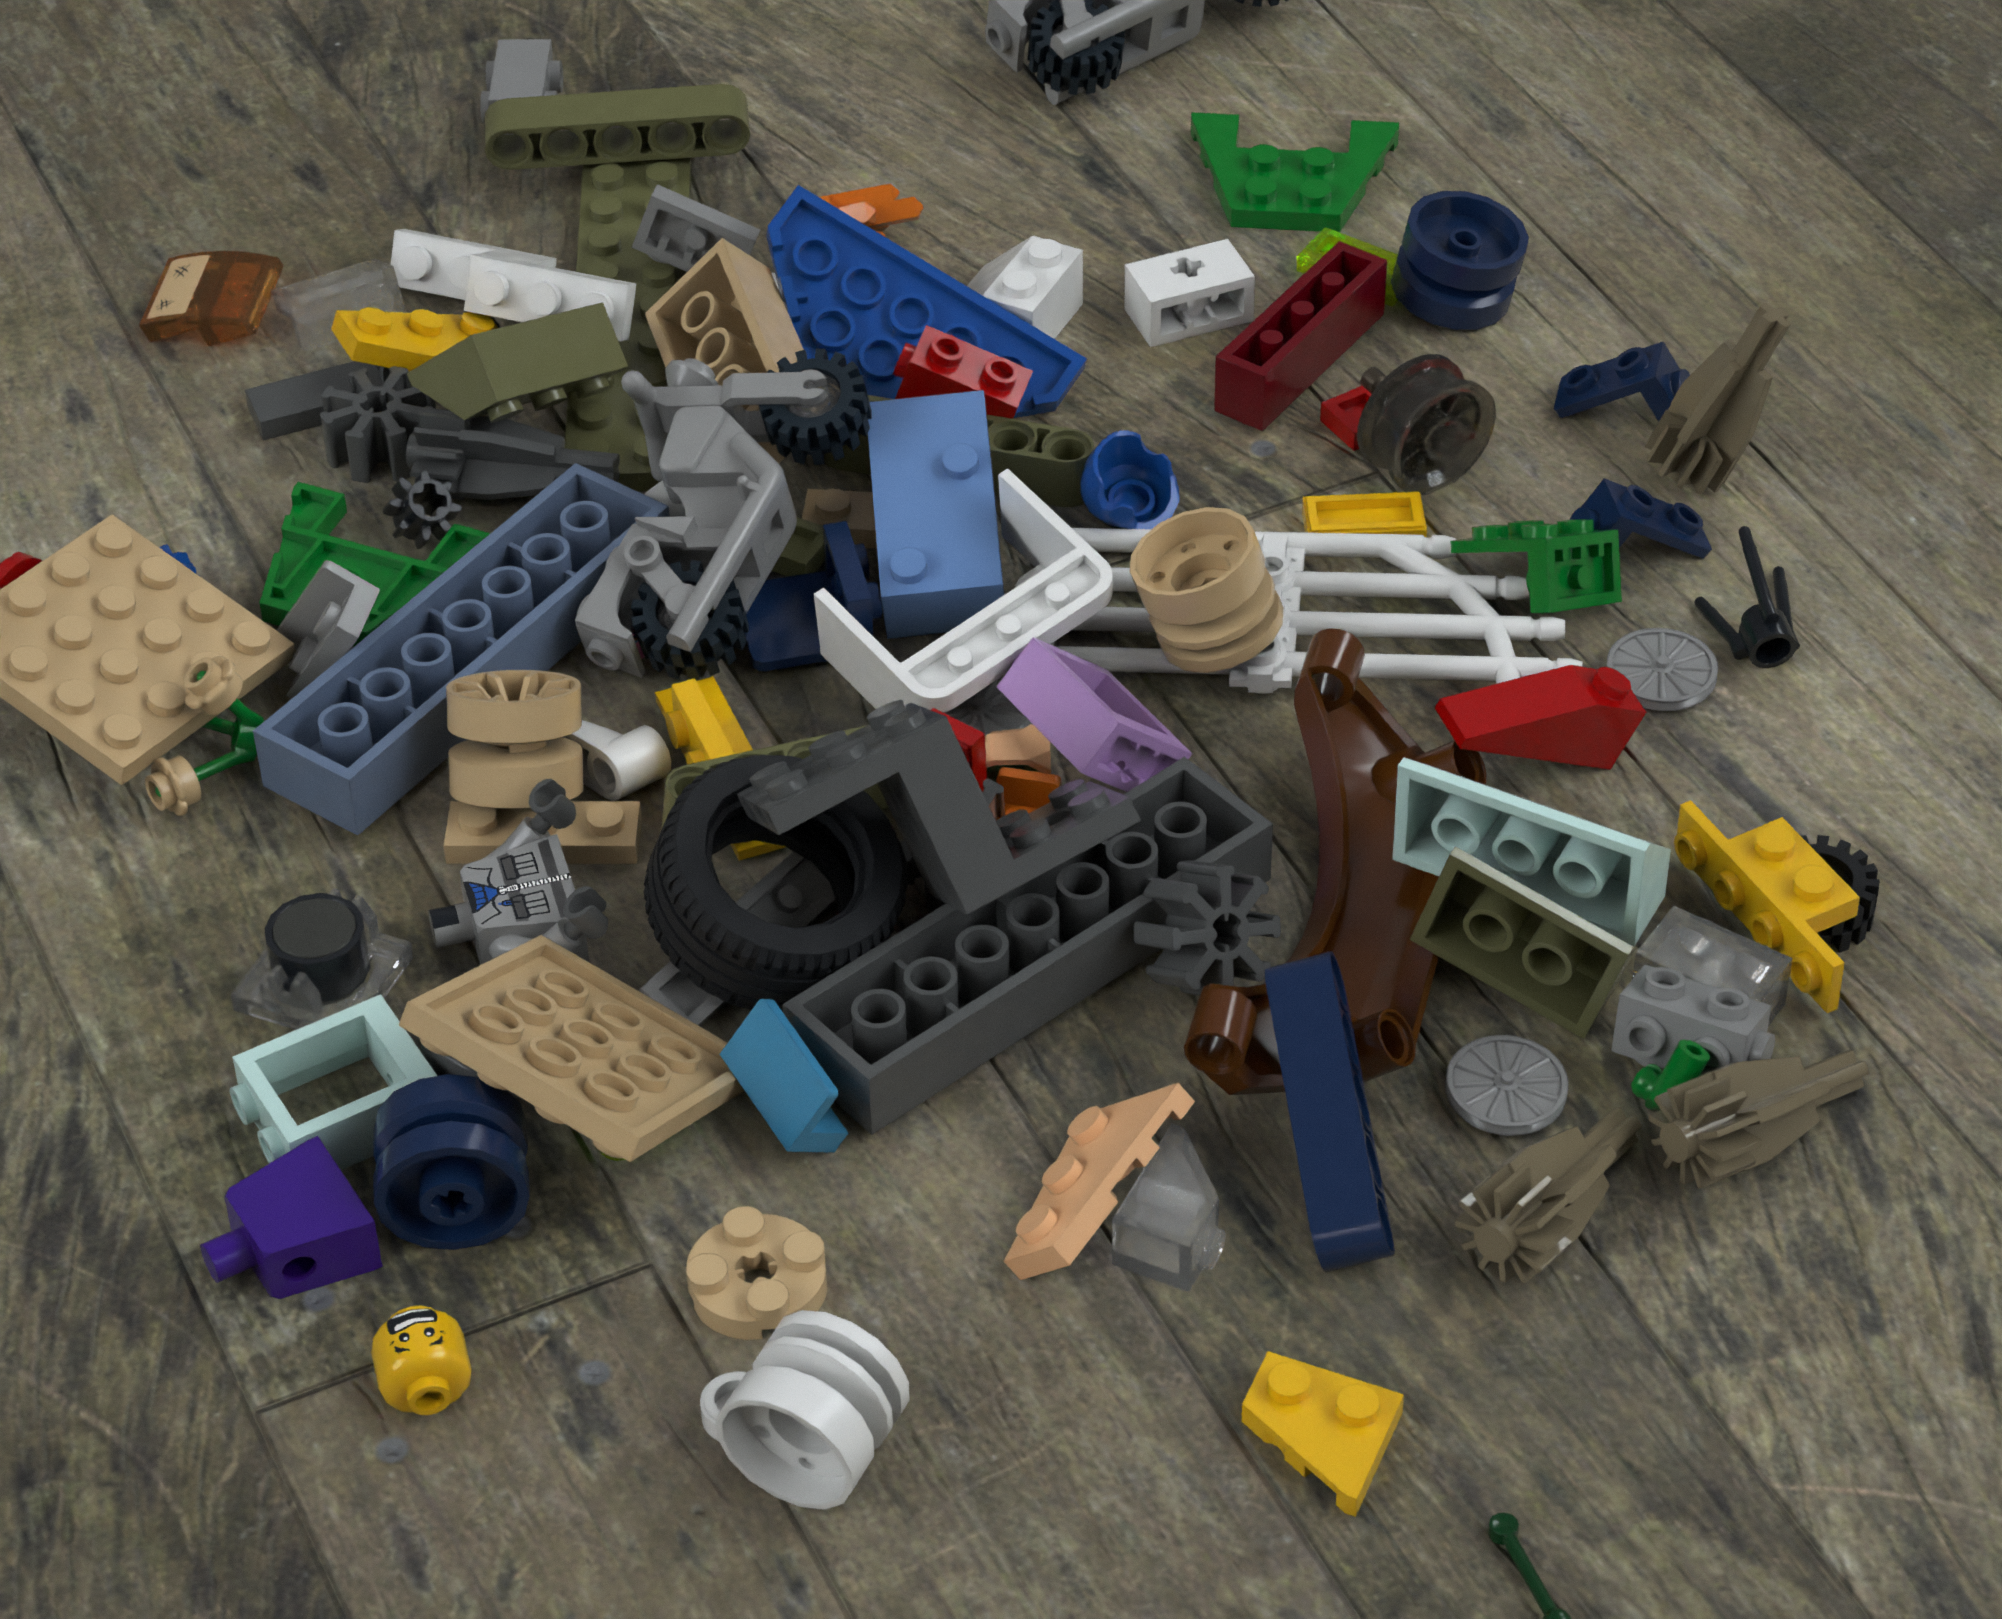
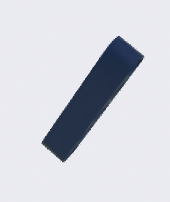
(1329, 1112)

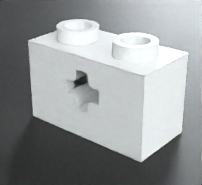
(1189, 292)

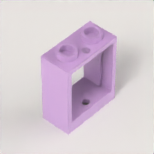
(1089, 716)

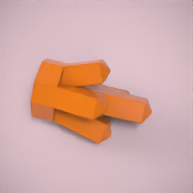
(876, 206)

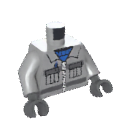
(524, 890)

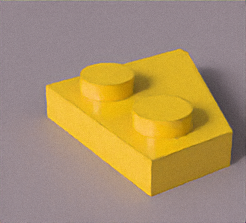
(1323, 1423)

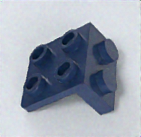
(784, 611)

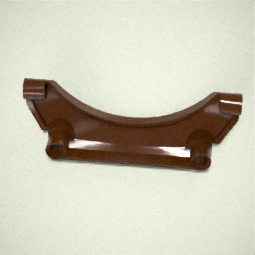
(1362, 896)

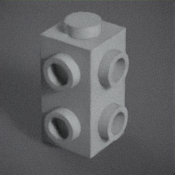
(521, 70)
(1667, 1007)

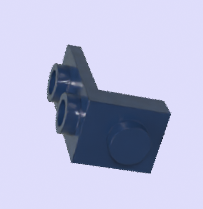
(1636, 370)
(1636, 511)

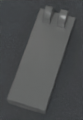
(297, 401)

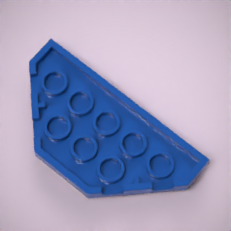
(871, 296)

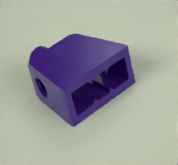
(295, 1226)

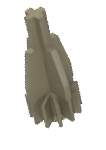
(1718, 407)
(1747, 1112)
(1544, 1196)

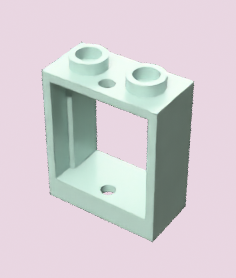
(312, 1052)

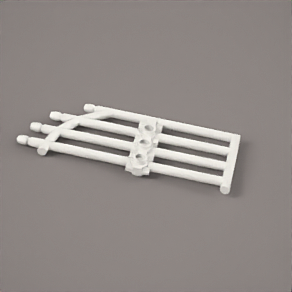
(1285, 563)

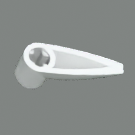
(621, 762)

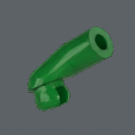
(1684, 1064)

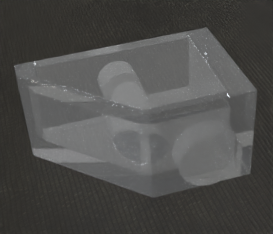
(1169, 1217)

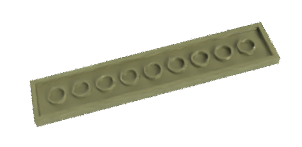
(609, 219)

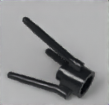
(1764, 631)

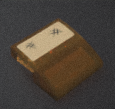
(211, 293)

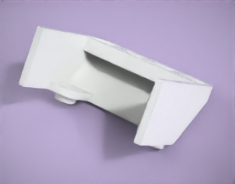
(1047, 602)

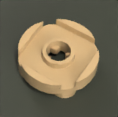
(747, 1243)

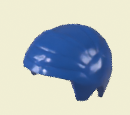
(1129, 483)

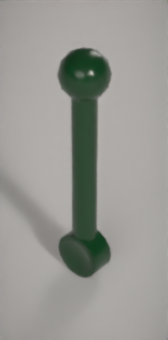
(1504, 1531)

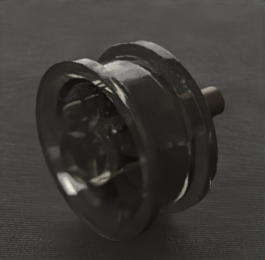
(1424, 422)

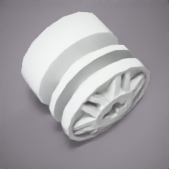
(813, 1409)

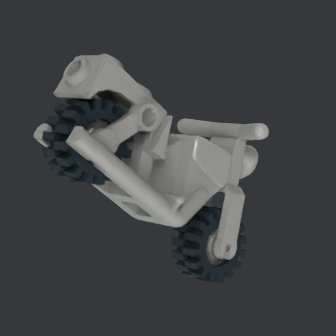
(1083, 40)
(678, 571)

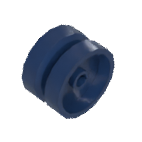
(1459, 260)
(450, 1162)

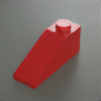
(1549, 716)

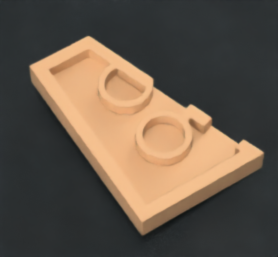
(1077, 1187)

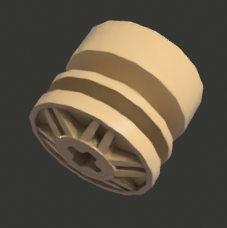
(1207, 589)

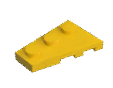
(403, 337)

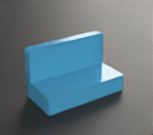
(784, 1081)

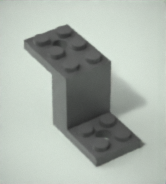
(938, 805)

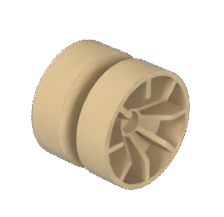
(513, 736)

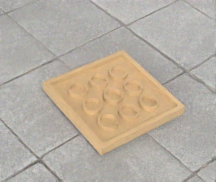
(104, 644)
(577, 1046)

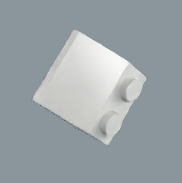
(1035, 282)

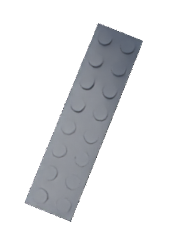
(508, 604)

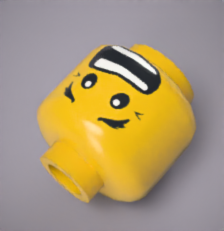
(421, 1357)

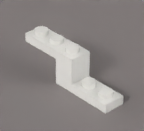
(505, 280)

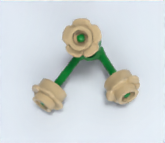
(212, 688)

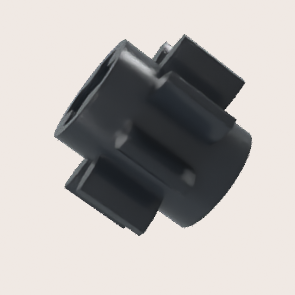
(411, 518)

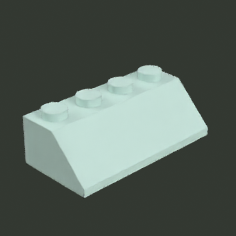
(1570, 860)

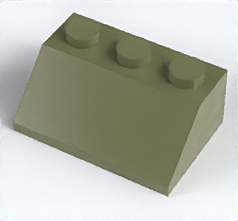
(524, 365)
(1521, 943)

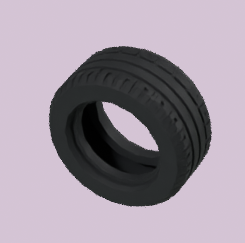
(732, 949)

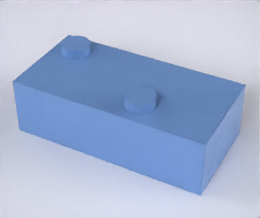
(934, 511)

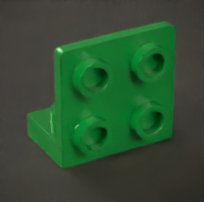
(1567, 560)

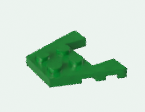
(1290, 187)
(308, 545)

